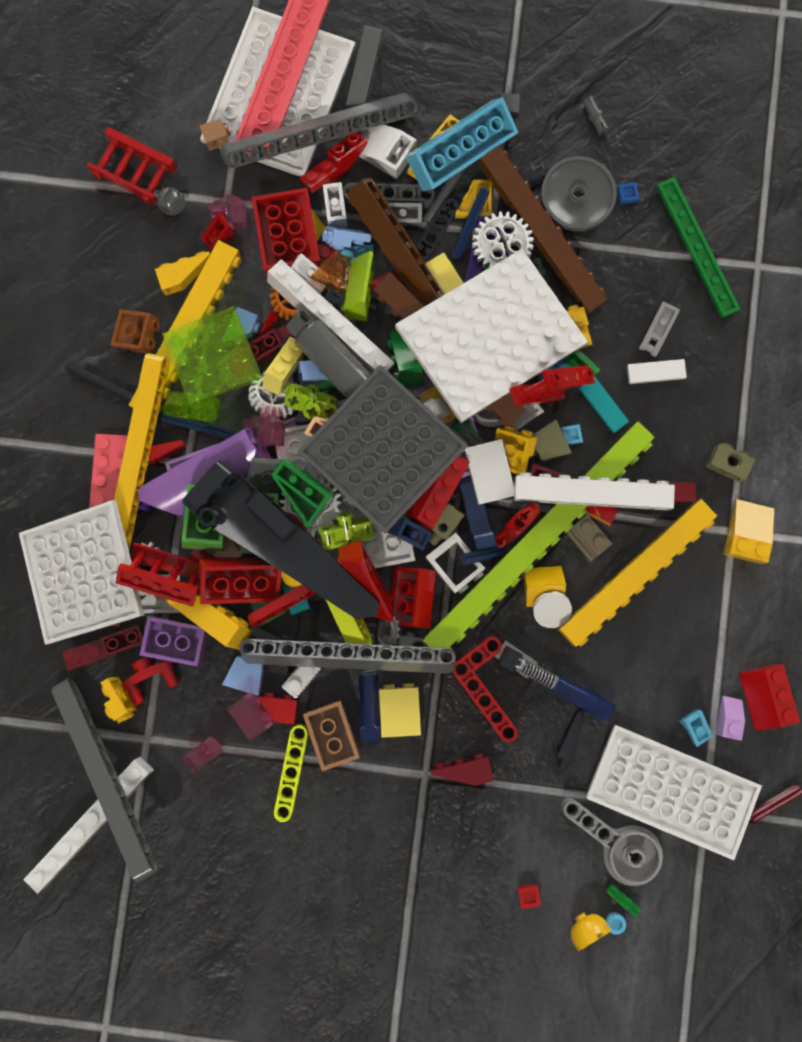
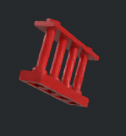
(132, 148)
(552, 386)
(156, 584)

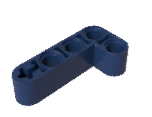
(476, 516)

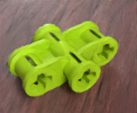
(305, 400)
(346, 531)

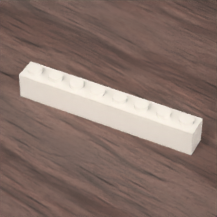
(305, 298)
(594, 492)
(83, 830)

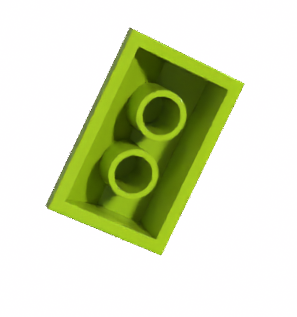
(359, 287)

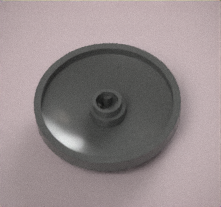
(578, 193)

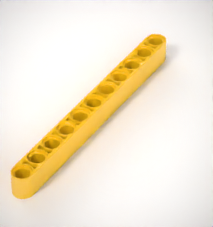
(140, 440)

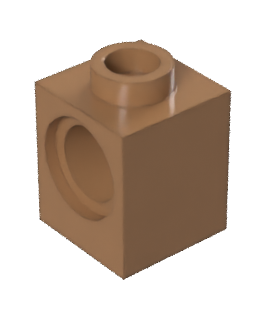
(215, 134)

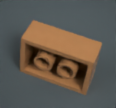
(331, 735)

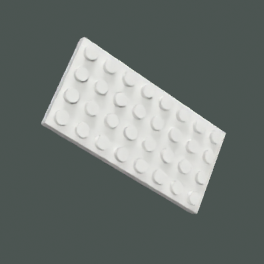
(673, 792)

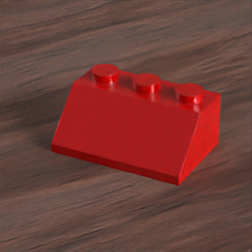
(412, 596)
(769, 697)

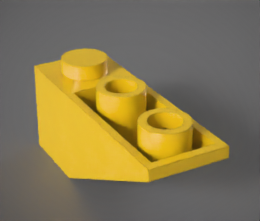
(180, 274)

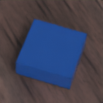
(628, 193)

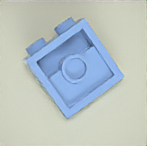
(342, 237)

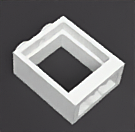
(462, 586)

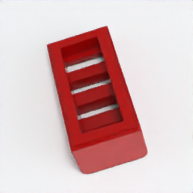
(165, 450)

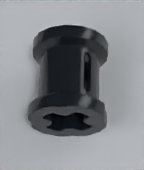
(333, 296)

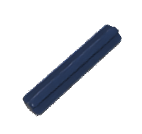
(483, 555)

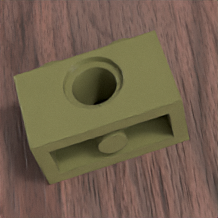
(719, 462)

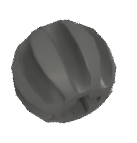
(170, 201)

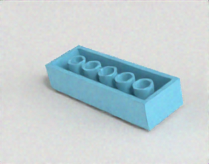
(462, 144)

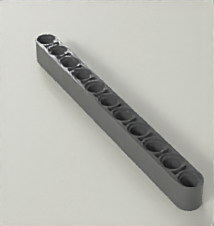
(311, 129)
(355, 661)
(104, 780)

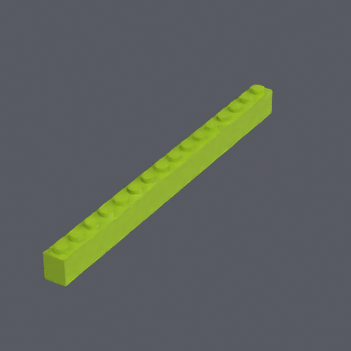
(533, 545)

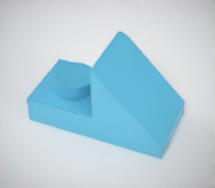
(697, 727)

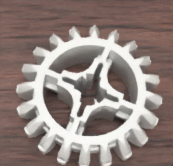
(274, 406)

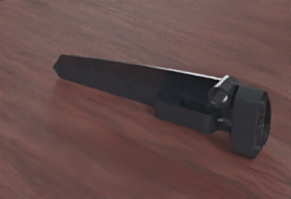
(267, 531)

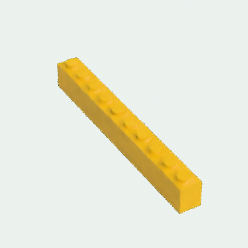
(201, 300)
(637, 572)

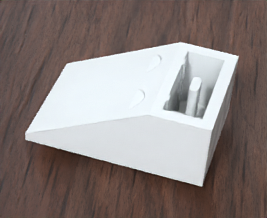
(387, 149)

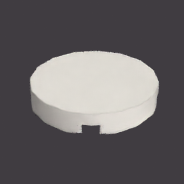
(552, 609)

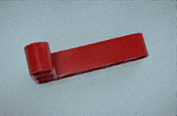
(481, 690)

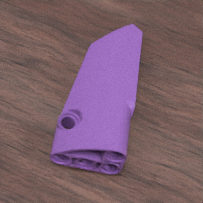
(171, 487)

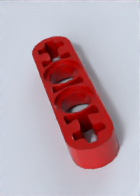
(279, 605)

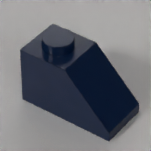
(410, 533)

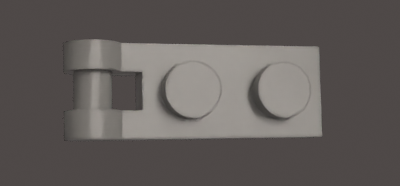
(659, 328)

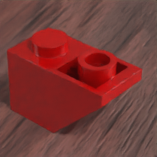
(280, 708)

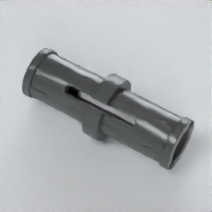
(595, 115)

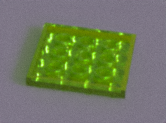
(212, 355)

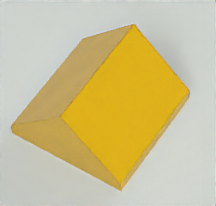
(543, 580)

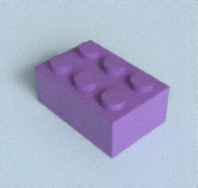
(174, 641)

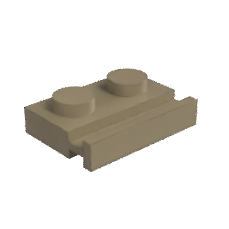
(588, 538)

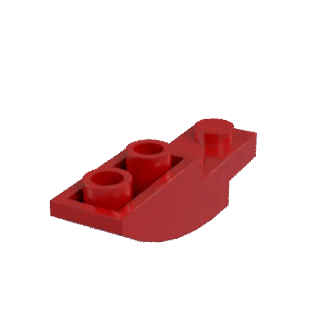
(339, 161)

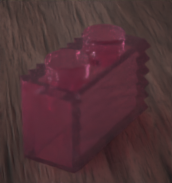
(250, 716)

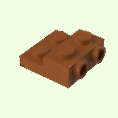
(135, 331)

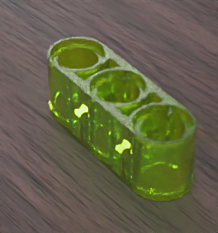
(178, 406)

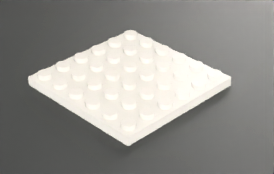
(75, 573)

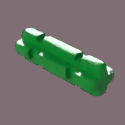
(623, 900)

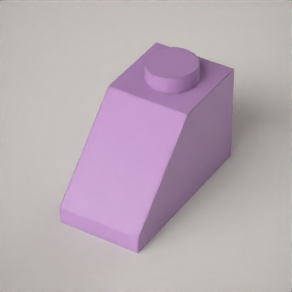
(730, 718)

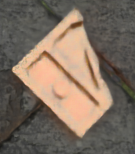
(333, 271)

